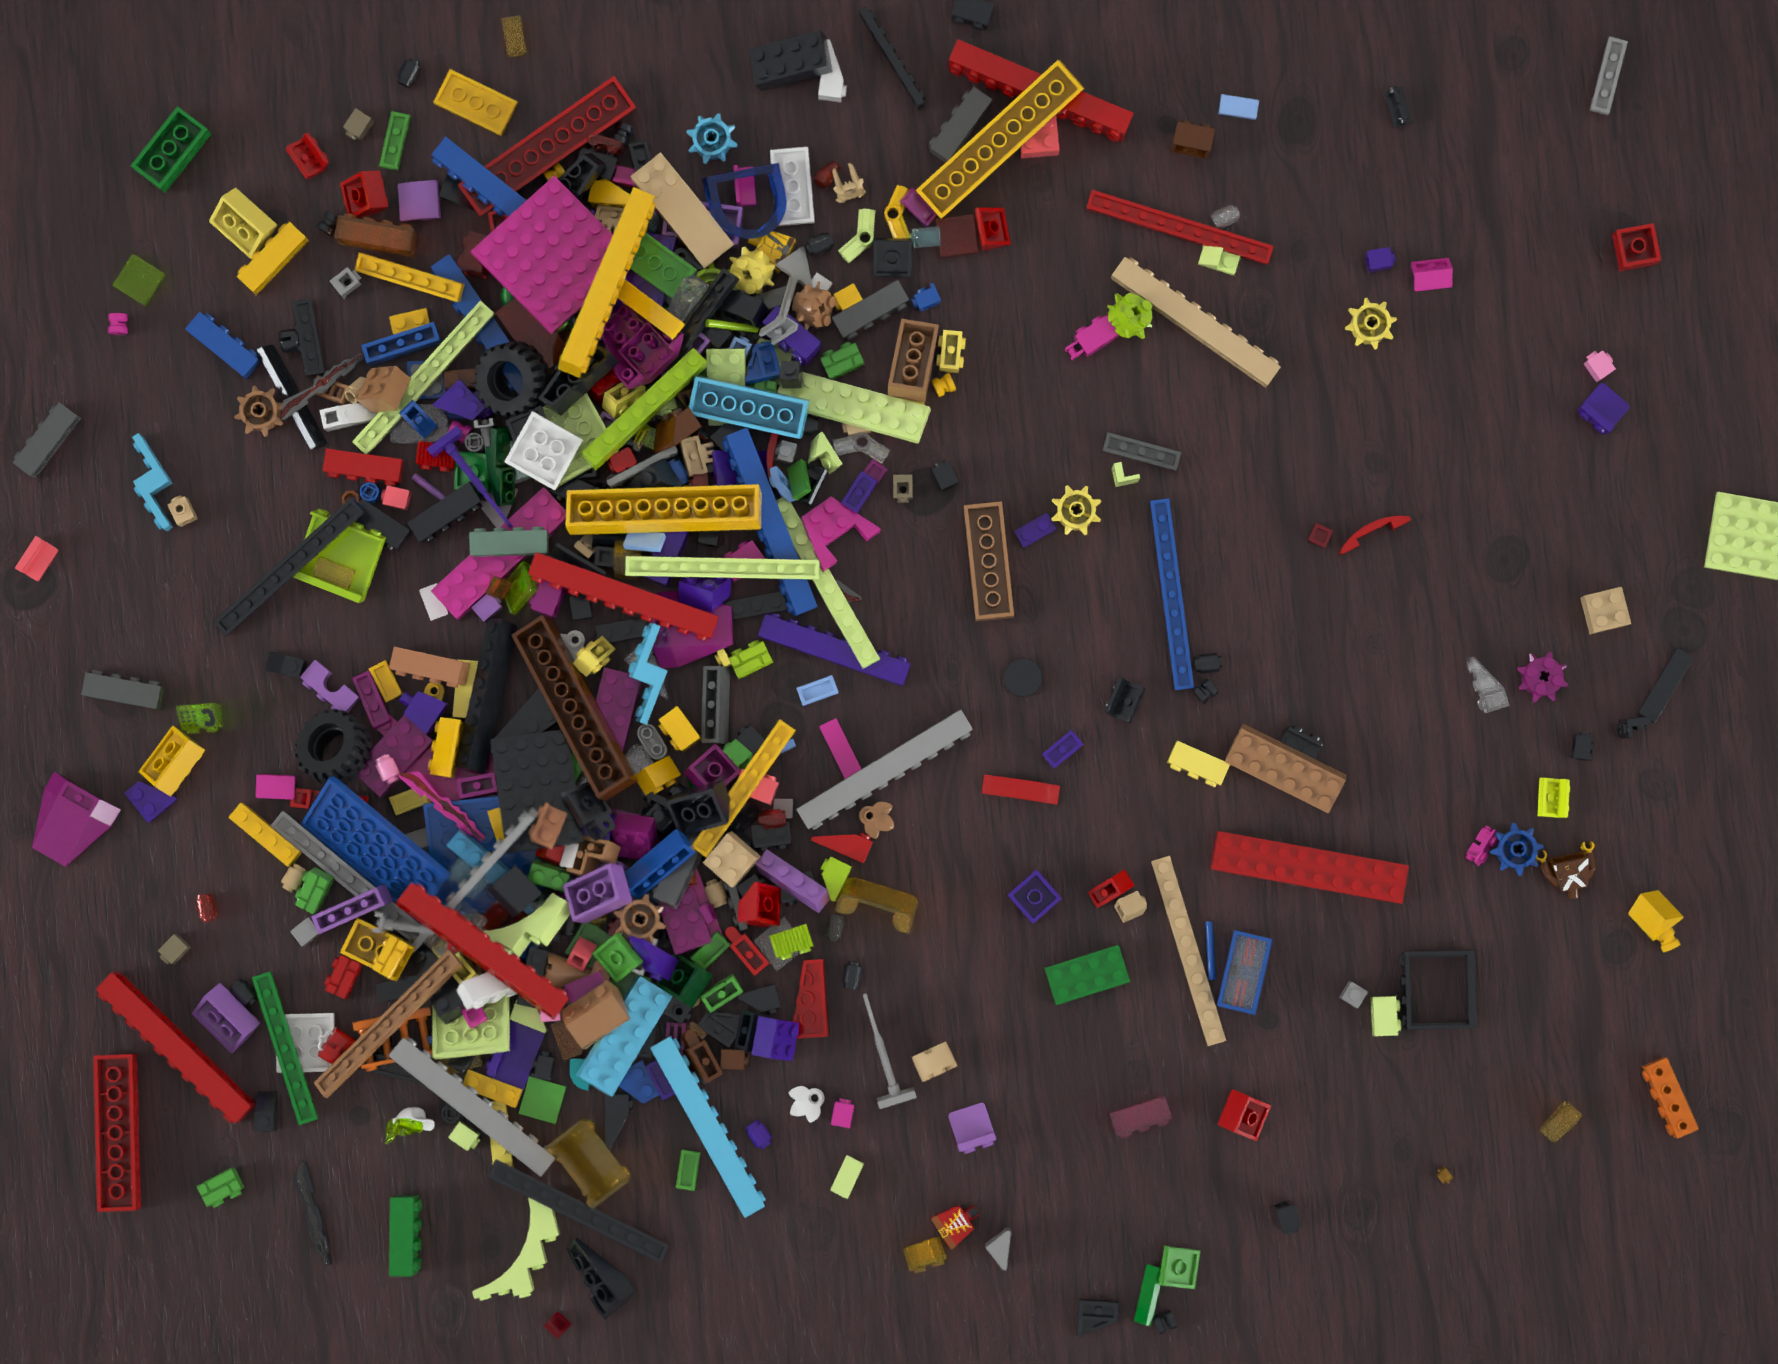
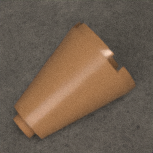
(562, 973)

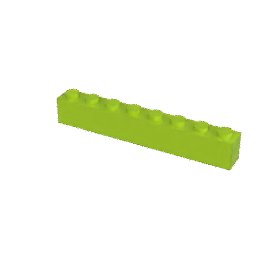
(644, 409)

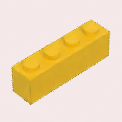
(272, 258)
(265, 834)

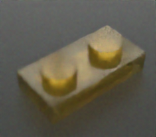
(514, 36)

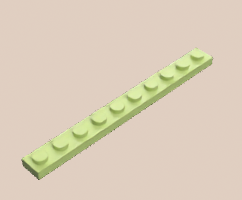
(426, 375)
(722, 567)
(829, 590)

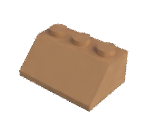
(595, 1014)

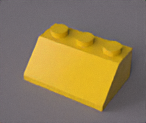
(446, 747)
(171, 761)

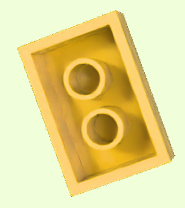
(363, 943)

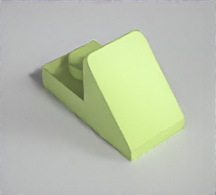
(1219, 260)
(822, 449)

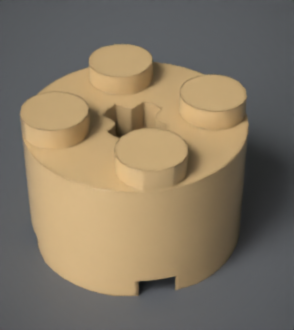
(934, 1061)

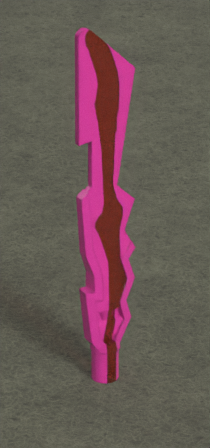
(443, 805)

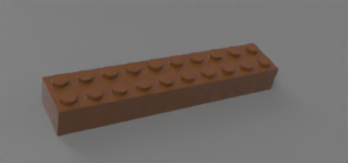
(574, 708)

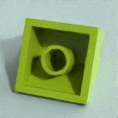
(835, 875)

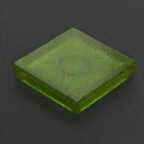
(139, 280)
(521, 589)

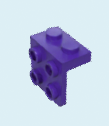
(1603, 409)

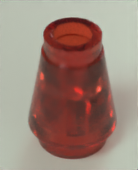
(825, 175)

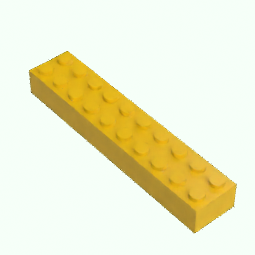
(1000, 139)
(605, 286)
(663, 509)

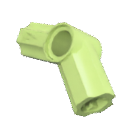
(855, 246)

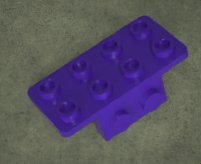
(515, 1065)

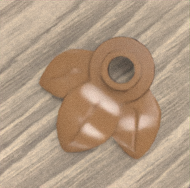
(880, 819)

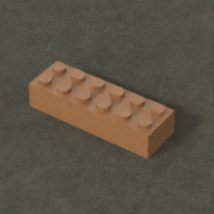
(988, 561)
(1285, 768)

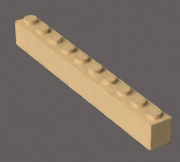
(1196, 322)

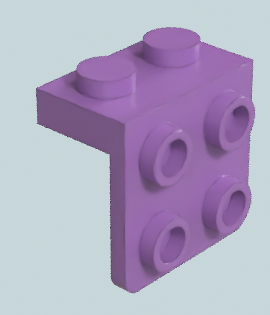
(972, 1127)

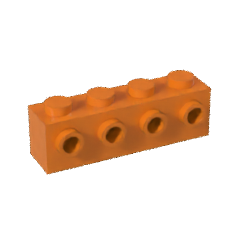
(1670, 1098)

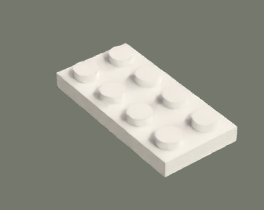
(797, 184)

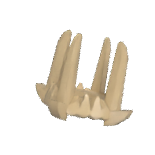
(842, 191)

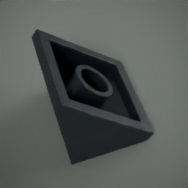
(816, 477)

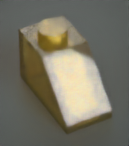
(1560, 1122)

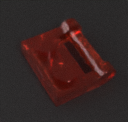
(611, 145)
(497, 914)

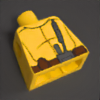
(775, 246)

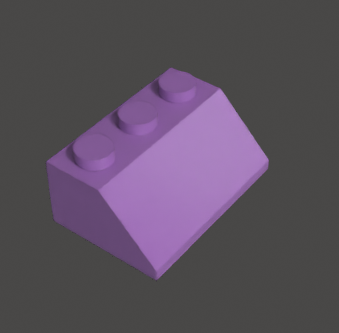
(225, 1018)

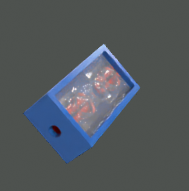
(1245, 972)

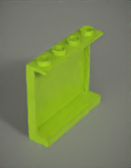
(354, 549)

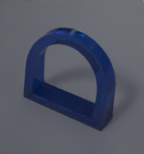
(779, 193)

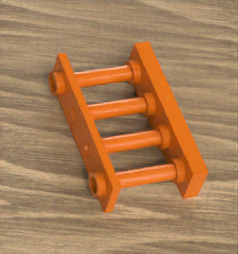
(420, 1016)

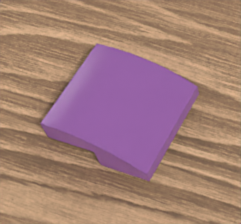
(419, 201)

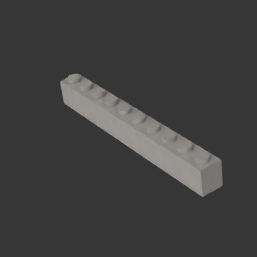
(884, 769)
(471, 1106)

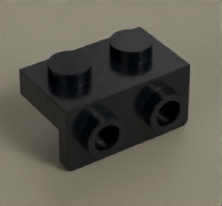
(1124, 700)

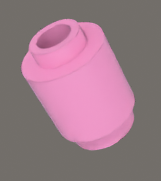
(387, 769)

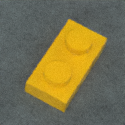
(409, 320)

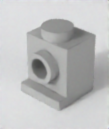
(339, 282)
(786, 452)

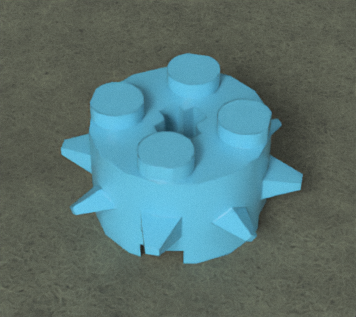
(715, 128)

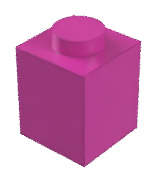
(842, 1113)

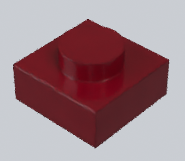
(1320, 535)
(557, 1325)

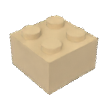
(1605, 610)
(731, 859)

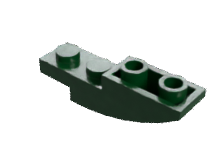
(500, 473)

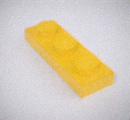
(493, 1088)

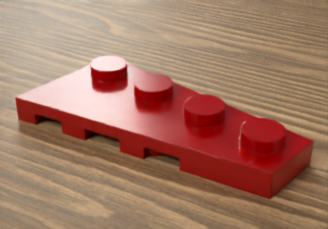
(812, 1001)

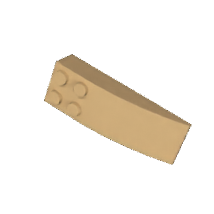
(682, 210)

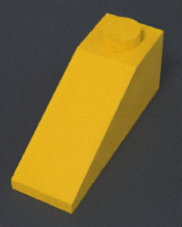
(607, 194)

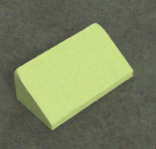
(847, 1176)

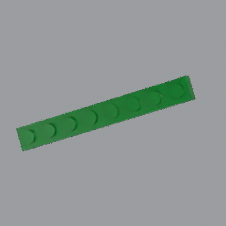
(285, 1048)

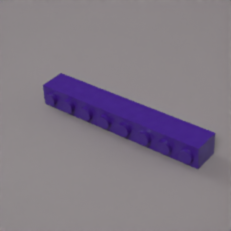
(830, 648)

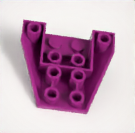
(638, 347)
(678, 649)
(70, 820)

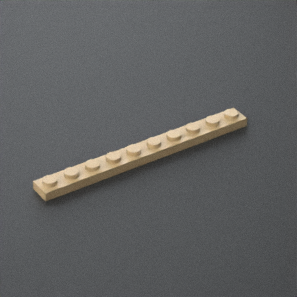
(1188, 951)

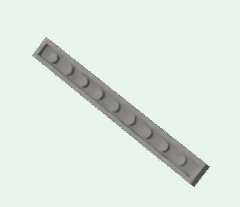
(335, 866)
(479, 871)

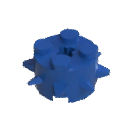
(1528, 849)

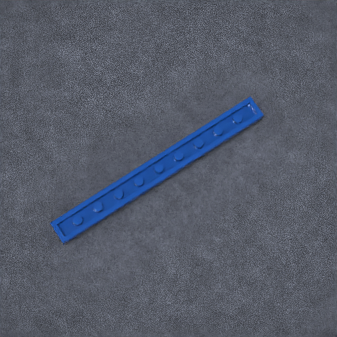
(1171, 594)

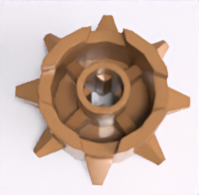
(813, 306)
(250, 405)
(644, 909)

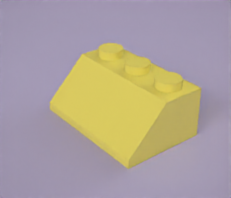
(242, 222)

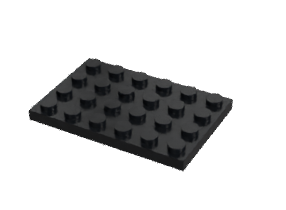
(529, 774)

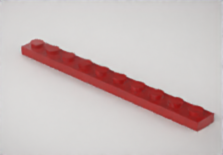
(1179, 227)

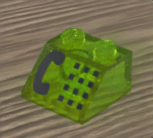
(200, 717)

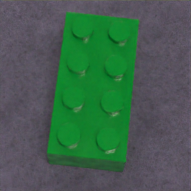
(171, 149)
(1087, 974)
(404, 1235)

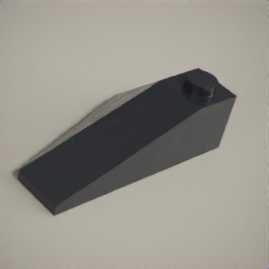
(606, 1283)

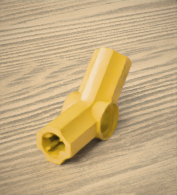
(897, 225)

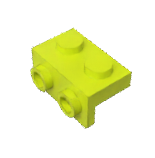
(1553, 797)

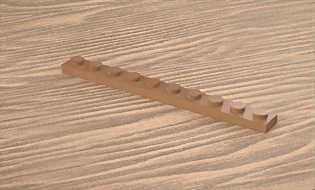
(388, 1023)

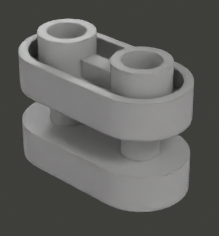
(652, 741)

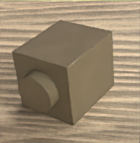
(358, 125)
(173, 949)

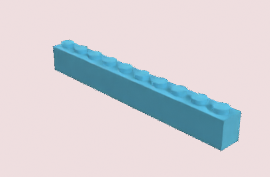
(707, 1127)

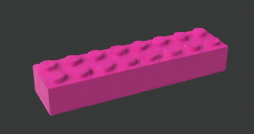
(473, 575)

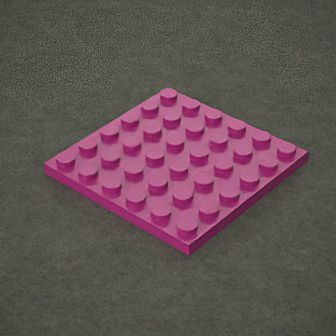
(547, 253)

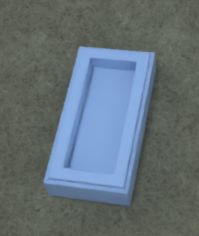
(1238, 107)
(645, 541)
(817, 690)

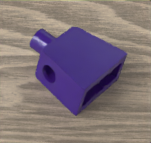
(423, 710)

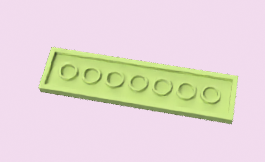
(862, 407)

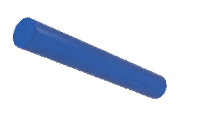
(1210, 950)

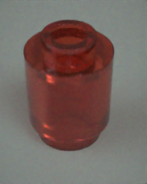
(772, 818)
(205, 907)

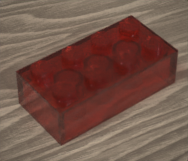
(527, 329)

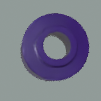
(758, 1134)

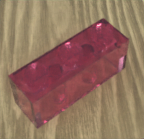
(1140, 1116)

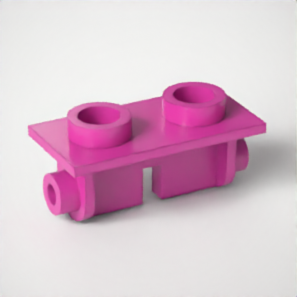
(1480, 852)

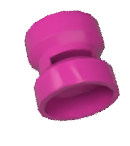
(117, 324)
(466, 430)

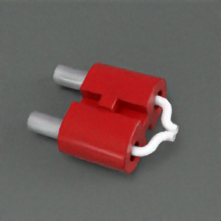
(335, 1046)

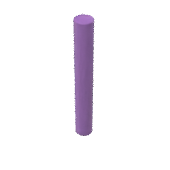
(427, 486)

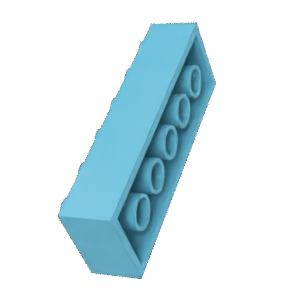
(749, 407)
(618, 1049)

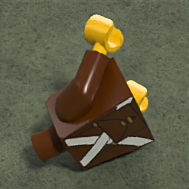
(1570, 870)

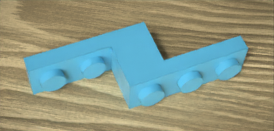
(151, 482)
(647, 673)

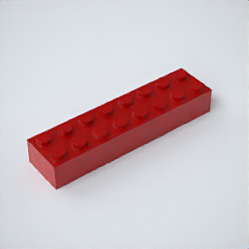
(117, 1132)

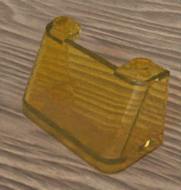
(881, 897)
(589, 1162)

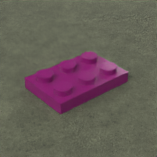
(686, 924)

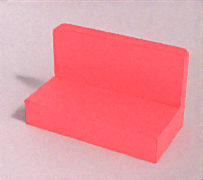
(37, 558)

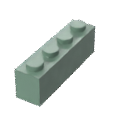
(508, 543)

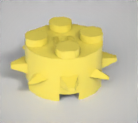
(752, 270)
(1375, 313)
(1086, 505)

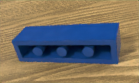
(401, 344)
(223, 345)
(658, 863)

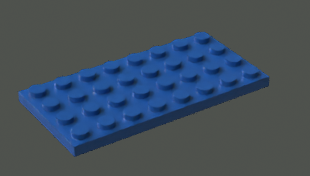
(371, 842)

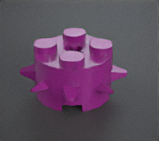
(1532, 672)

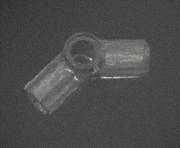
(849, 445)

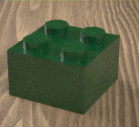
(686, 981)

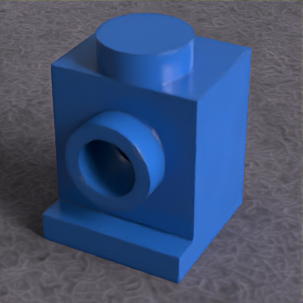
(926, 298)

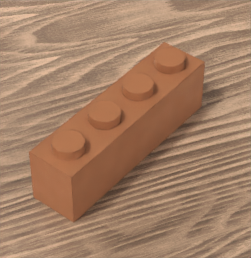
(429, 666)

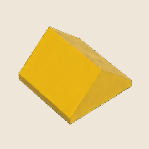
(1654, 914)

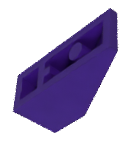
(655, 960)

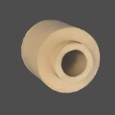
(352, 390)
(293, 878)
(715, 893)

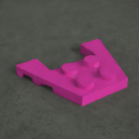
(830, 522)

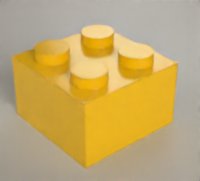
(679, 729)

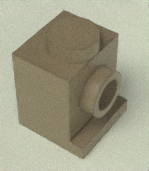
(902, 481)

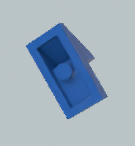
(418, 419)

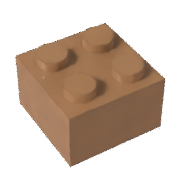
(383, 389)

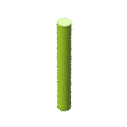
(730, 325)

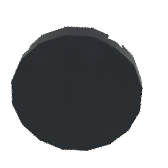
(1022, 677)

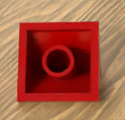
(992, 228)

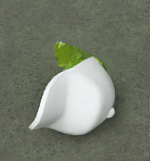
(407, 1122)

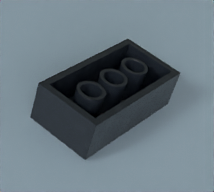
(790, 60)

